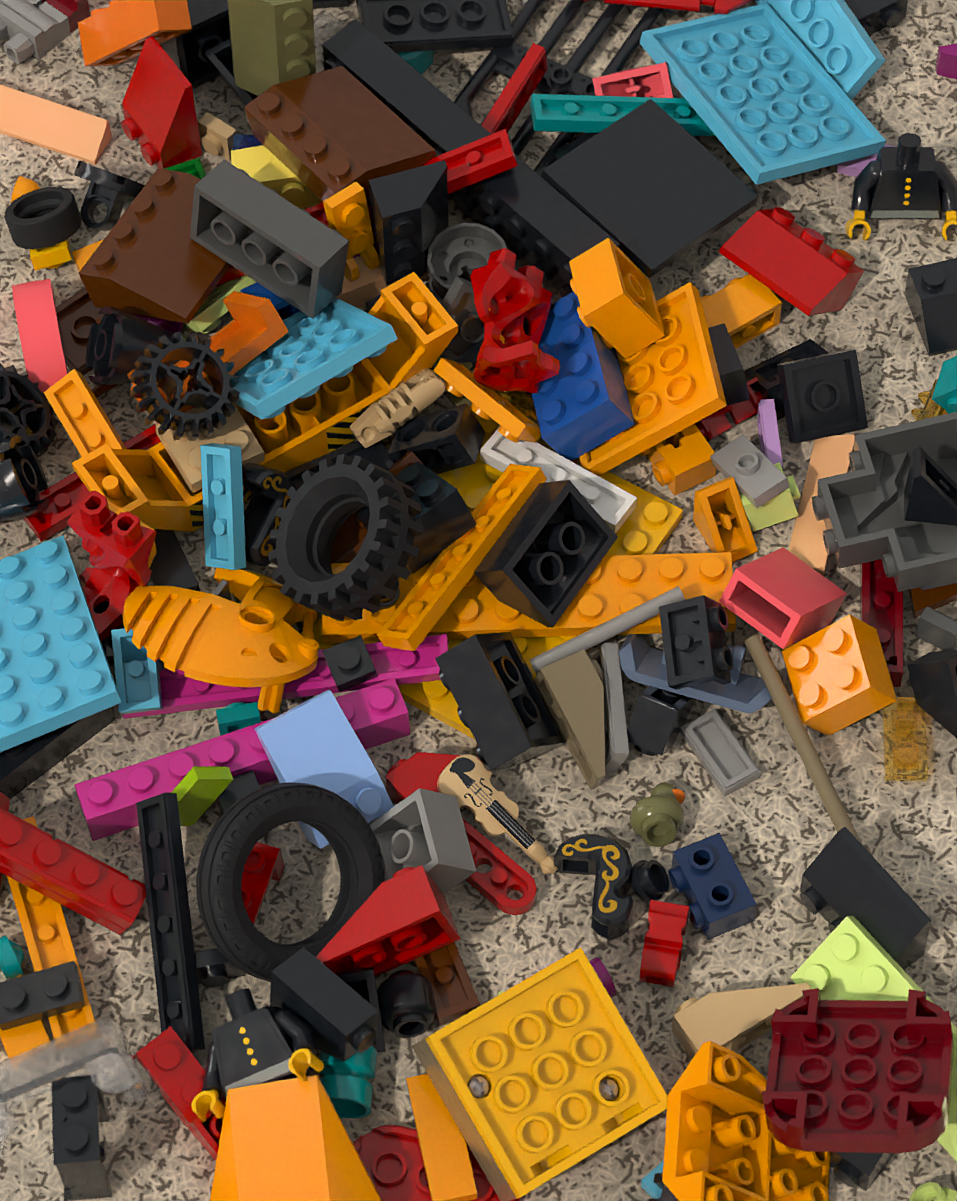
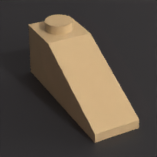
(731, 1016)

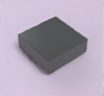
(937, 629)

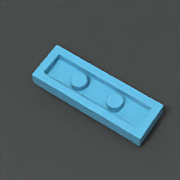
(223, 506)

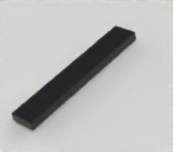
(170, 919)

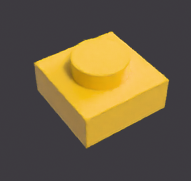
(51, 256)

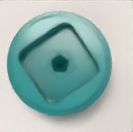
(10, 958)

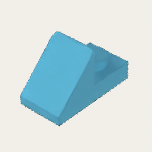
(135, 675)

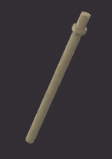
(799, 735)

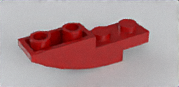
(180, 1080)

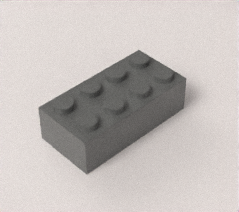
(268, 238)

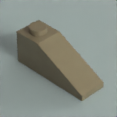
(576, 701)

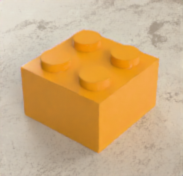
(616, 299)
(839, 675)

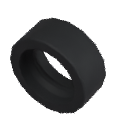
(43, 218)

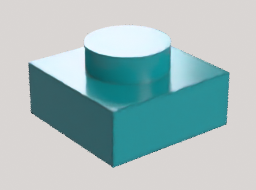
(237, 716)

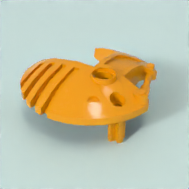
(224, 639)

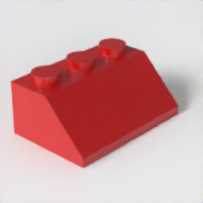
(793, 261)

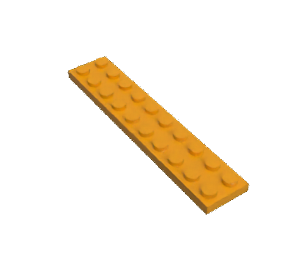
(611, 590)

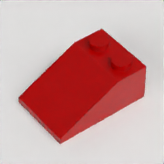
(161, 109)
(393, 926)

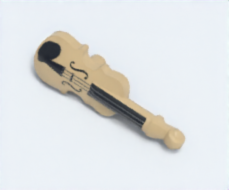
(491, 808)

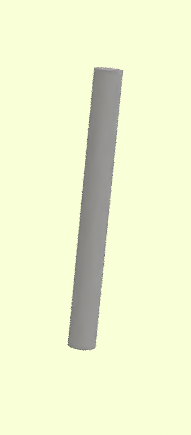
(608, 629)

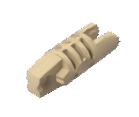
(397, 407)

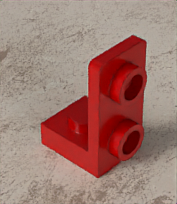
(261, 866)

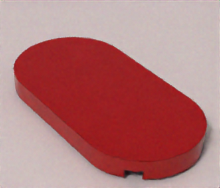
(397, 1166)

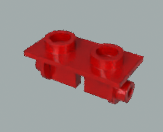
(718, 423)

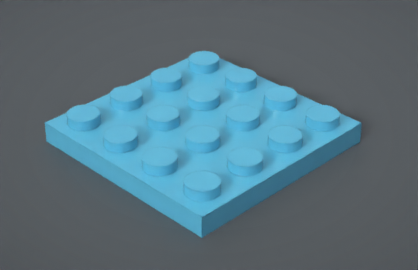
(310, 356)

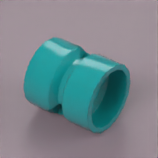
(348, 1082)

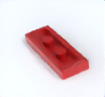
(517, 91)

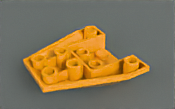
(722, 1141)
(287, 1146)

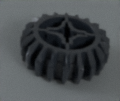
(171, 379)
(25, 411)

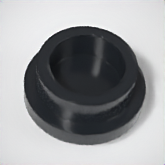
(649, 880)

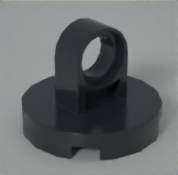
(107, 189)

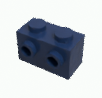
(712, 886)

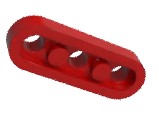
(502, 878)

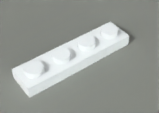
(607, 499)

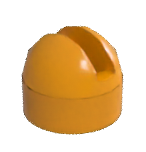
(22, 186)

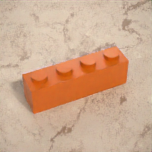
(121, 29)

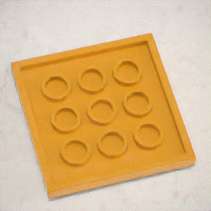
(666, 382)

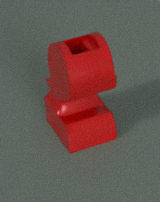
(663, 943)

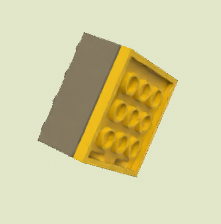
(542, 1076)

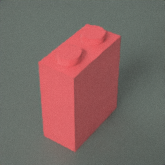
(782, 597)

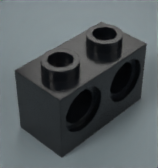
(441, 439)

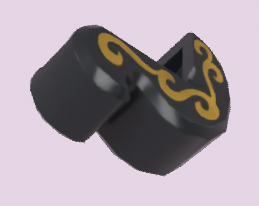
(259, 517)
(612, 870)

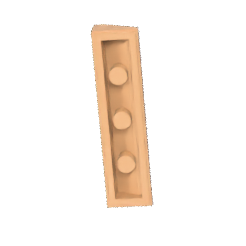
(53, 125)
(827, 459)

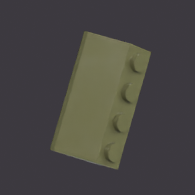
(271, 42)

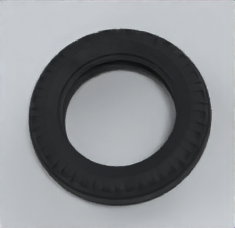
(234, 838)

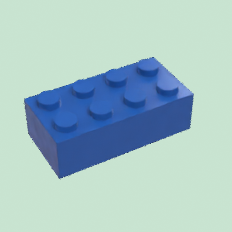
(588, 396)

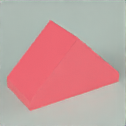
(636, 82)

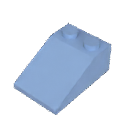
(321, 749)

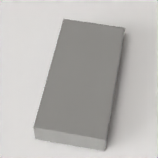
(720, 752)

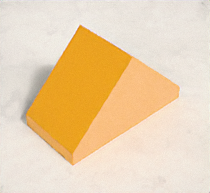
(723, 520)

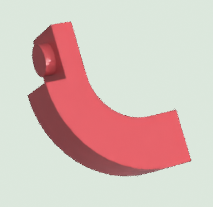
(39, 332)

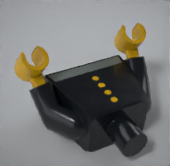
(904, 185)
(254, 1050)

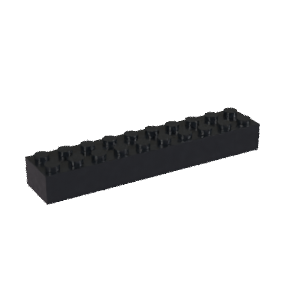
(516, 203)

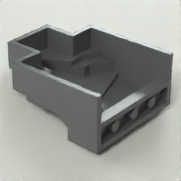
(867, 505)

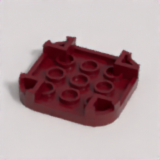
(859, 1074)

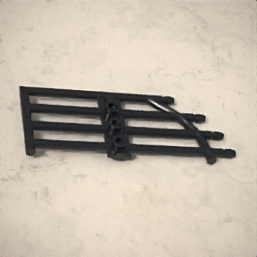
(558, 78)

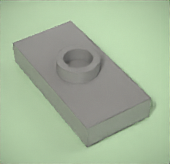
(752, 471)

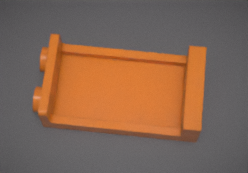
(251, 332)

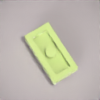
(213, 308)

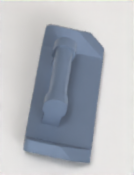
(649, 668)

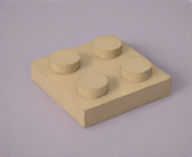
(187, 454)

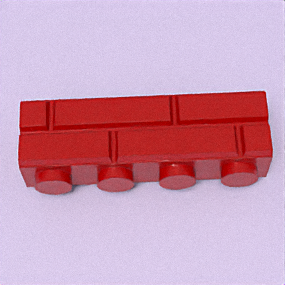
(68, 875)

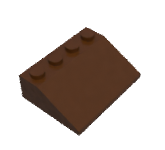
(334, 132)
(148, 256)

